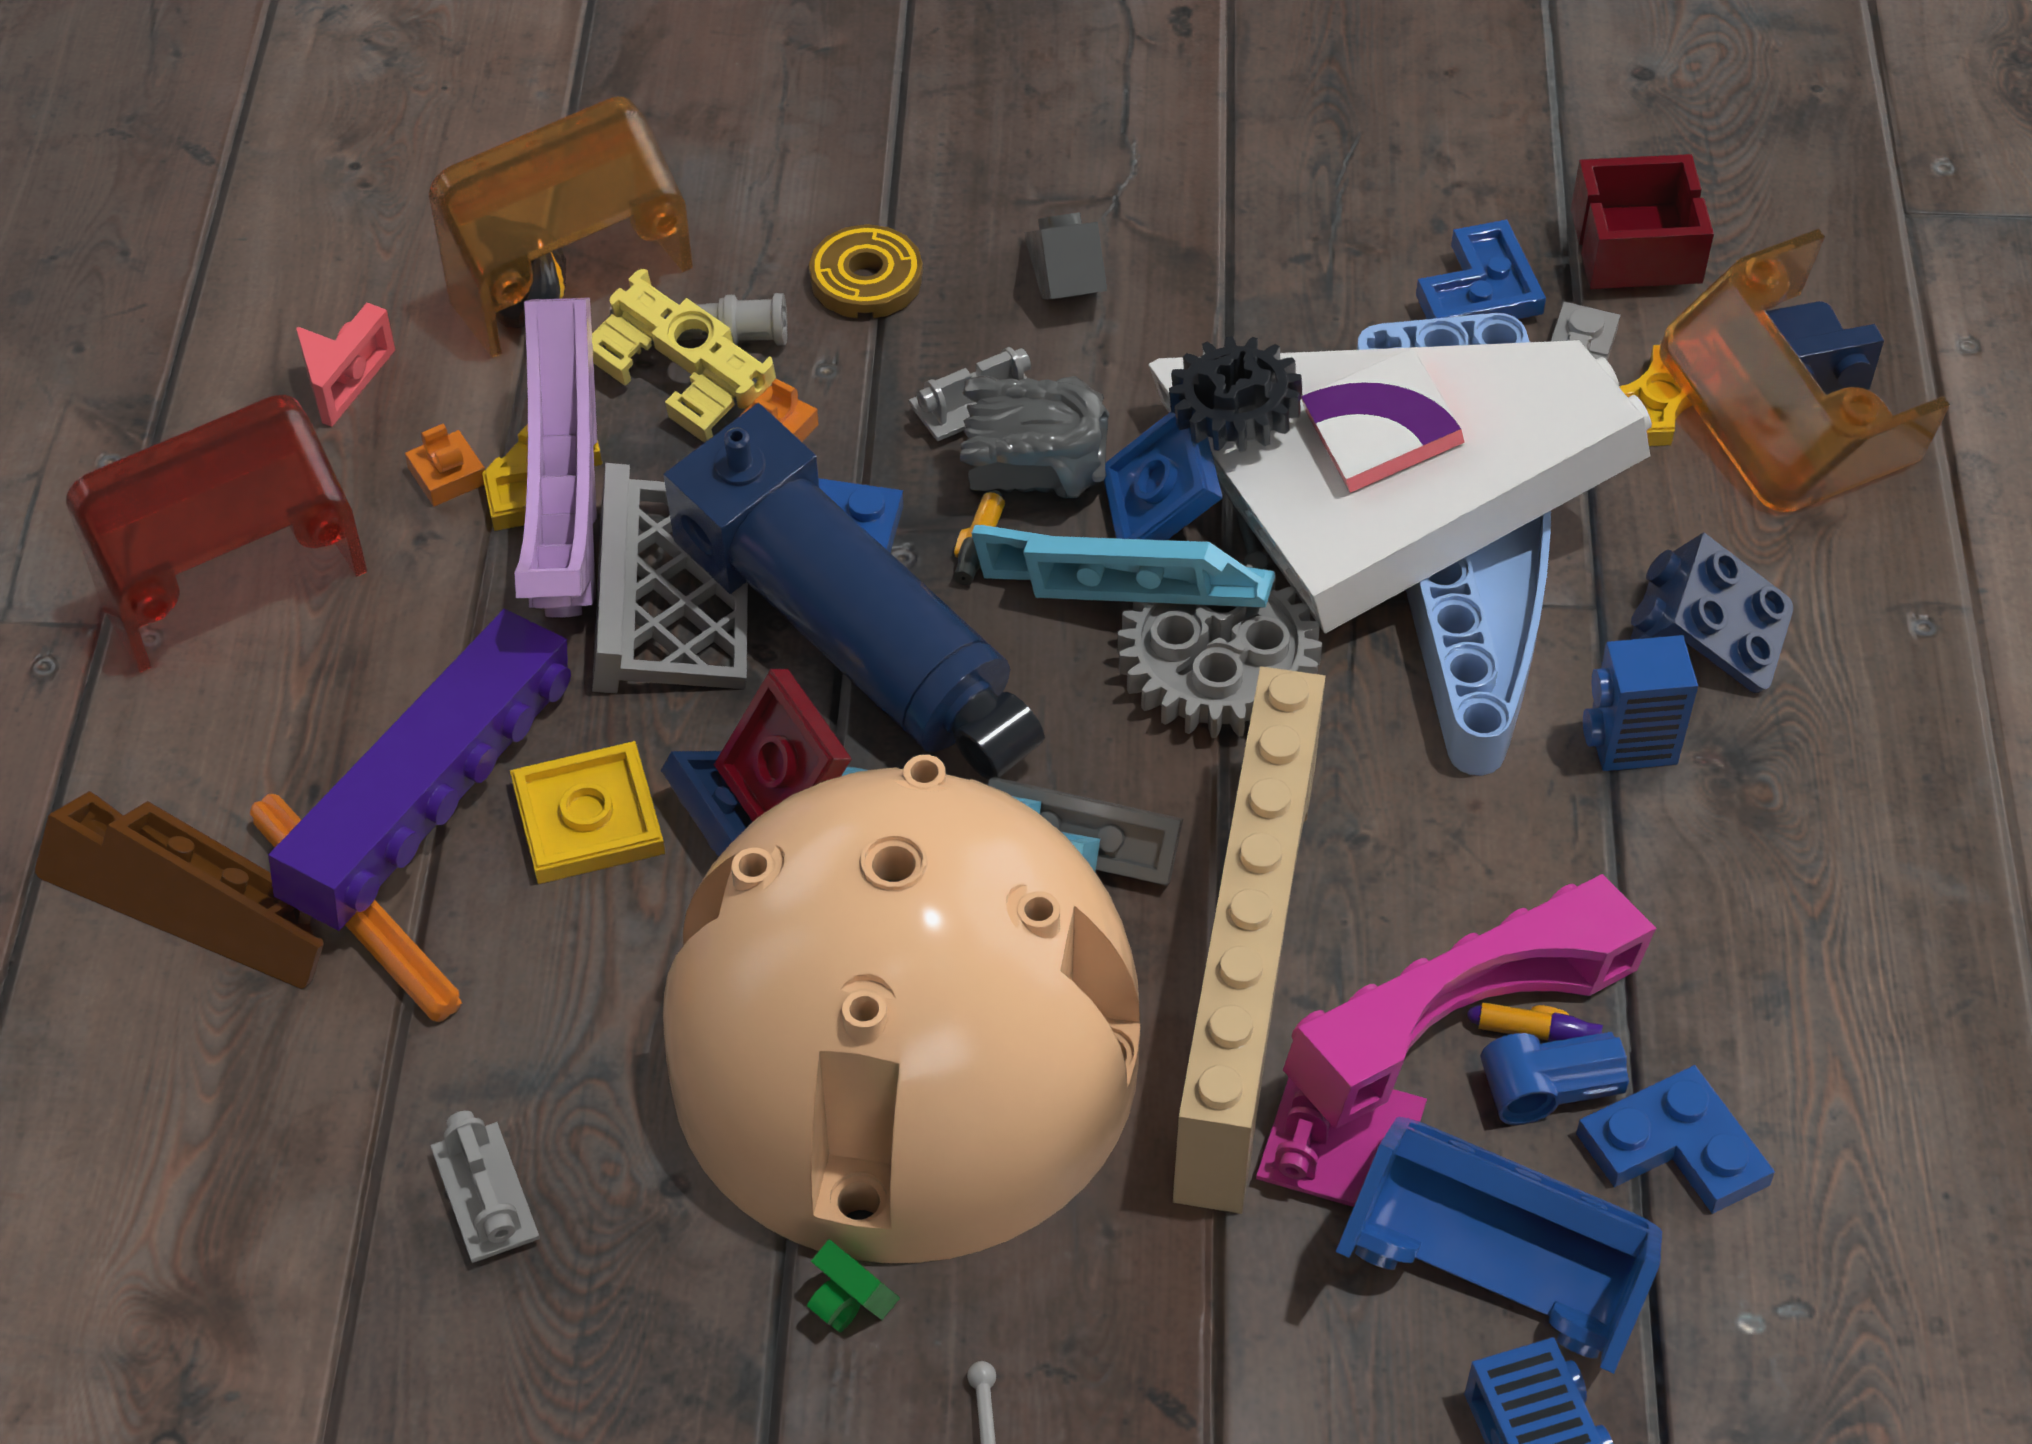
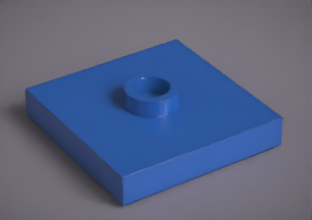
(1160, 482)

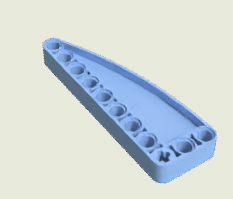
(1485, 610)

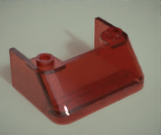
(200, 500)

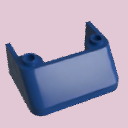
(1508, 1233)

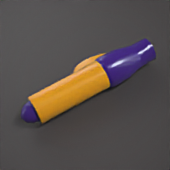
(1541, 1021)

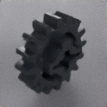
(1235, 393)

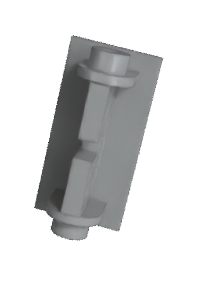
(944, 406)
(483, 1187)

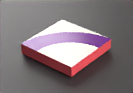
(1382, 419)

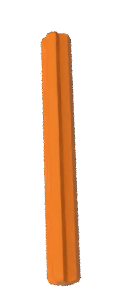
(375, 929)

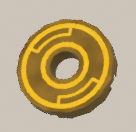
(860, 248)

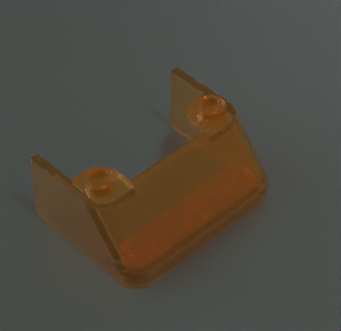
(545, 194)
(1765, 403)

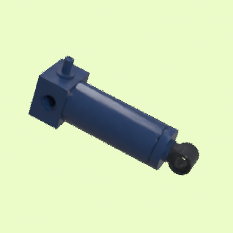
(756, 515)

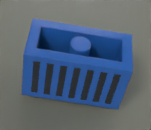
(1641, 703)
(1531, 1398)

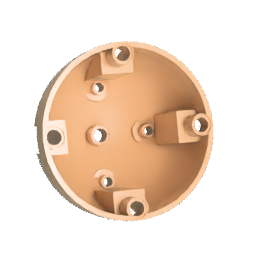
(906, 1041)

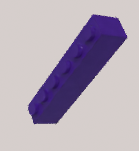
(419, 770)

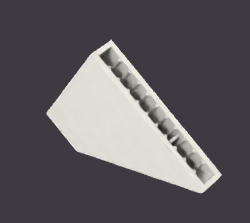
(1535, 434)

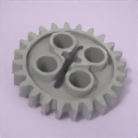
(1209, 657)

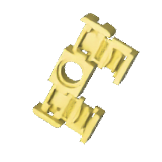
(717, 367)

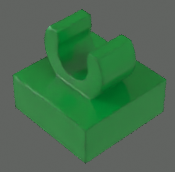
(848, 1289)

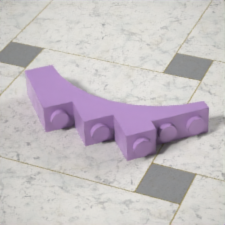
(558, 542)

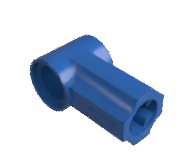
(1535, 1077)

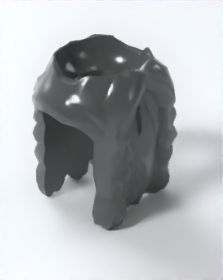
(1034, 435)

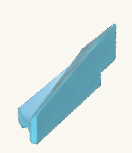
(1121, 569)

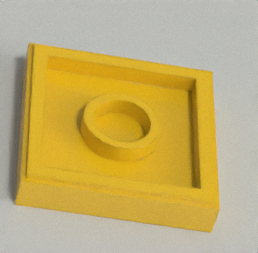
(587, 812)

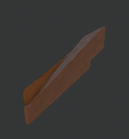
(178, 883)

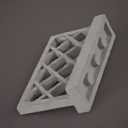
(619, 592)

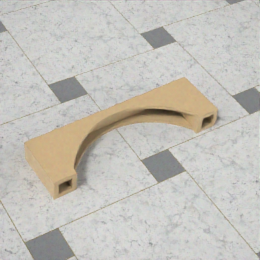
(1247, 943)

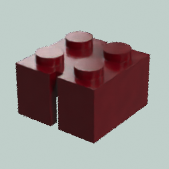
(1641, 221)

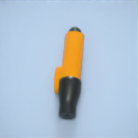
(987, 514)

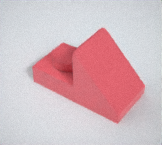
(346, 365)

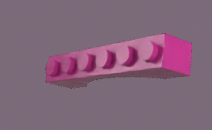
(1567, 945)

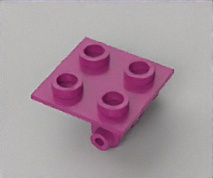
(1327, 1161)

